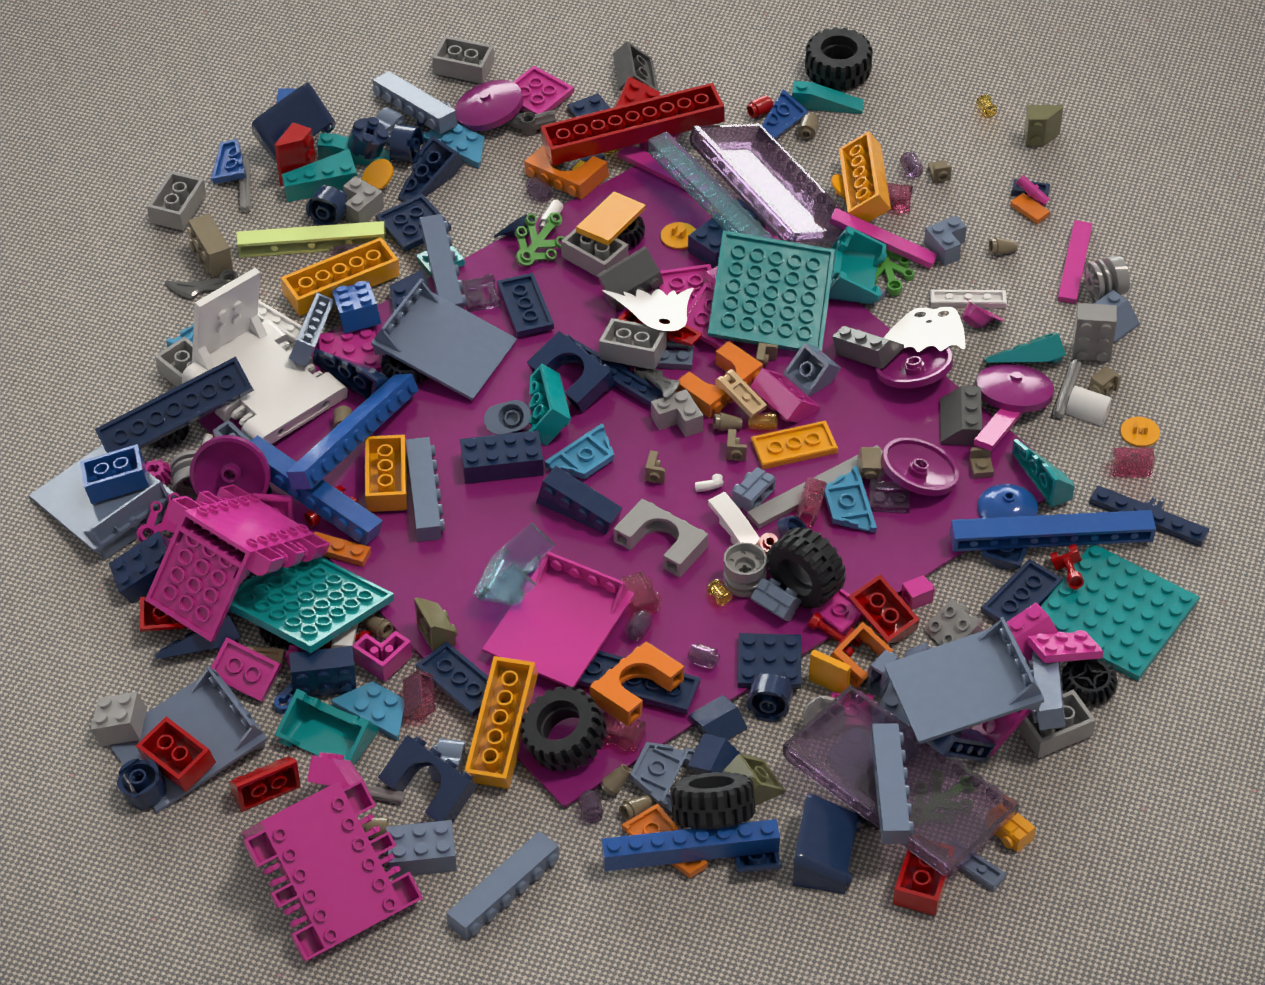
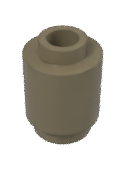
(808, 126)
(340, 414)
(382, 822)

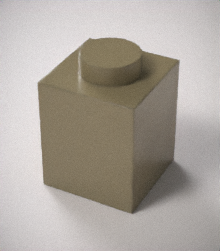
(869, 462)

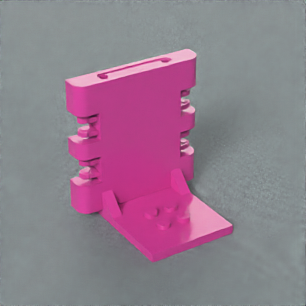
(217, 548)
(330, 867)

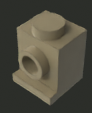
(1105, 381)

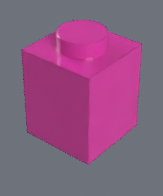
(917, 592)

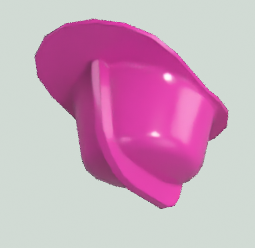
(977, 316)

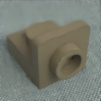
(939, 171)
(766, 352)
(735, 450)
(981, 463)
(653, 471)

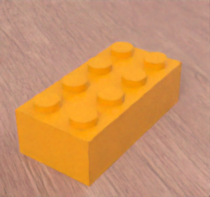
(385, 473)

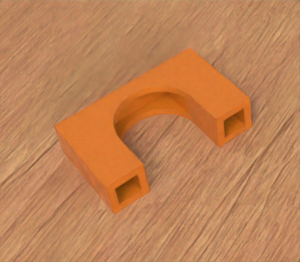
(574, 182)
(711, 398)
(641, 663)

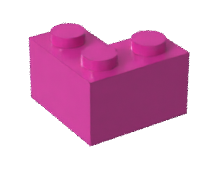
(382, 658)

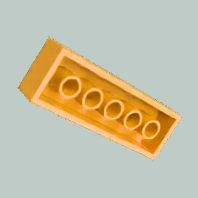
(864, 178)
(364, 263)
(500, 720)

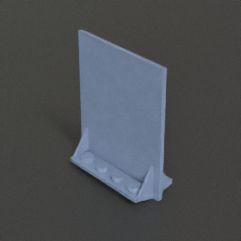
(443, 341)
(105, 524)
(964, 683)
(211, 716)

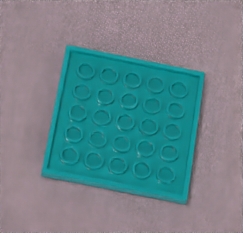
(771, 291)
(309, 602)
(1121, 609)

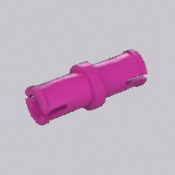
(1032, 190)

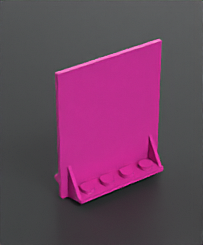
(561, 619)

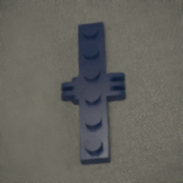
(628, 381)
(1164, 521)

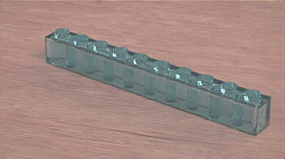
(703, 187)

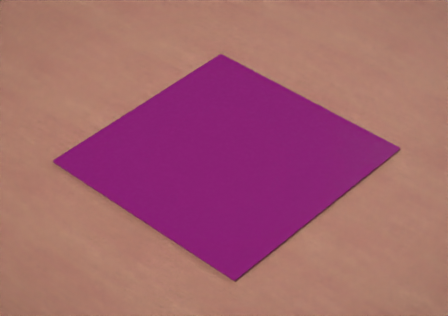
(491, 513)

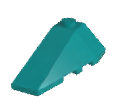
(821, 98)
(334, 143)
(1041, 349)
(1047, 478)

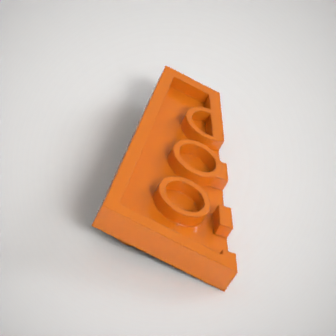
(654, 821)

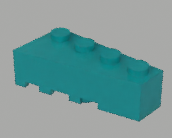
(330, 171)
(547, 404)

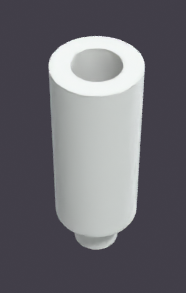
(555, 206)

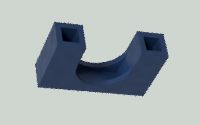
(595, 377)
(454, 788)

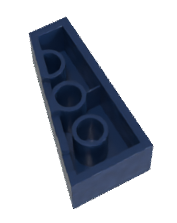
(577, 501)

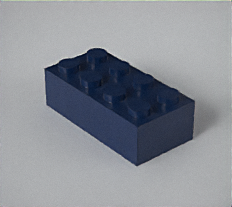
(706, 240)
(502, 457)

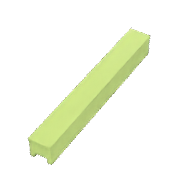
(306, 239)

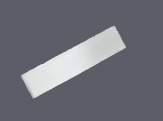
(732, 519)

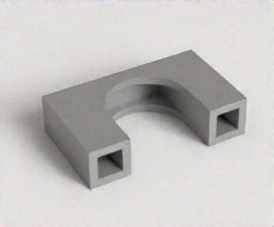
(649, 518)

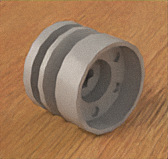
(1106, 276)
(181, 474)
(744, 568)

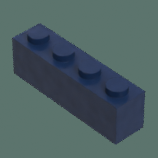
(964, 744)

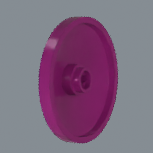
(489, 105)
(916, 368)
(1015, 388)
(227, 462)
(919, 466)

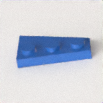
(783, 115)
(229, 163)

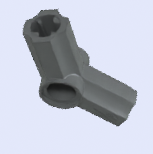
(530, 122)

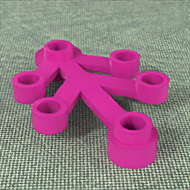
(166, 524)

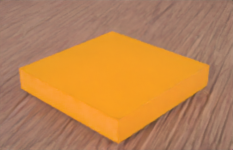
(829, 672)

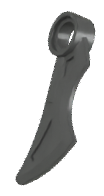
(191, 289)
(656, 377)

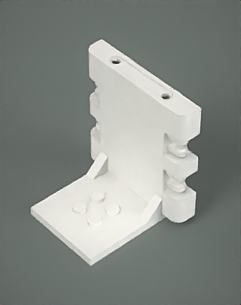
(283, 391)

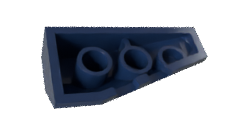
(433, 168)
(354, 375)
(194, 642)

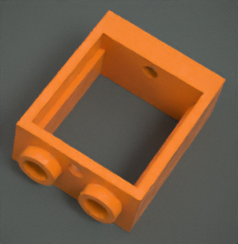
(867, 635)

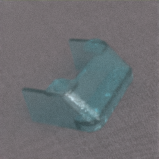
(506, 572)

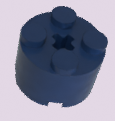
(367, 138)
(405, 143)
(327, 206)
(770, 697)
(141, 783)

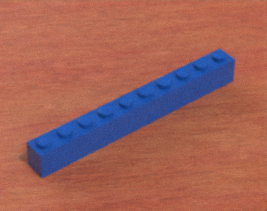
(352, 431)
(1052, 530)

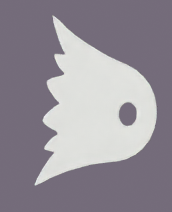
(657, 306)

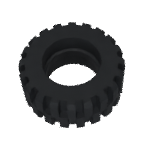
(842, 44)
(807, 566)
(574, 748)
(712, 800)

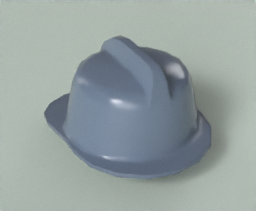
(507, 417)

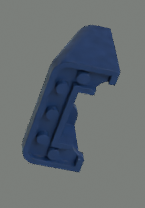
(298, 107)
(825, 846)

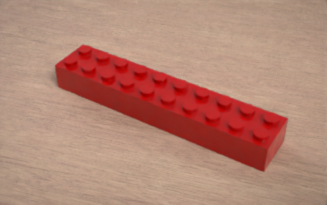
(632, 123)

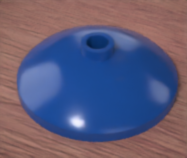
(1007, 501)

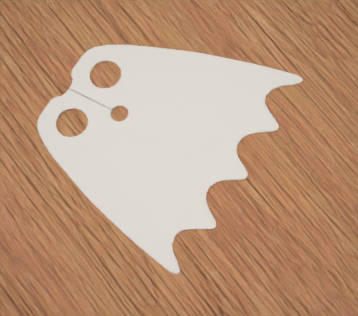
(939, 333)

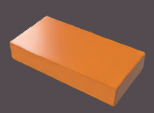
(1030, 208)

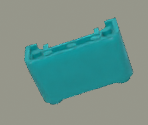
(856, 267)
(324, 728)

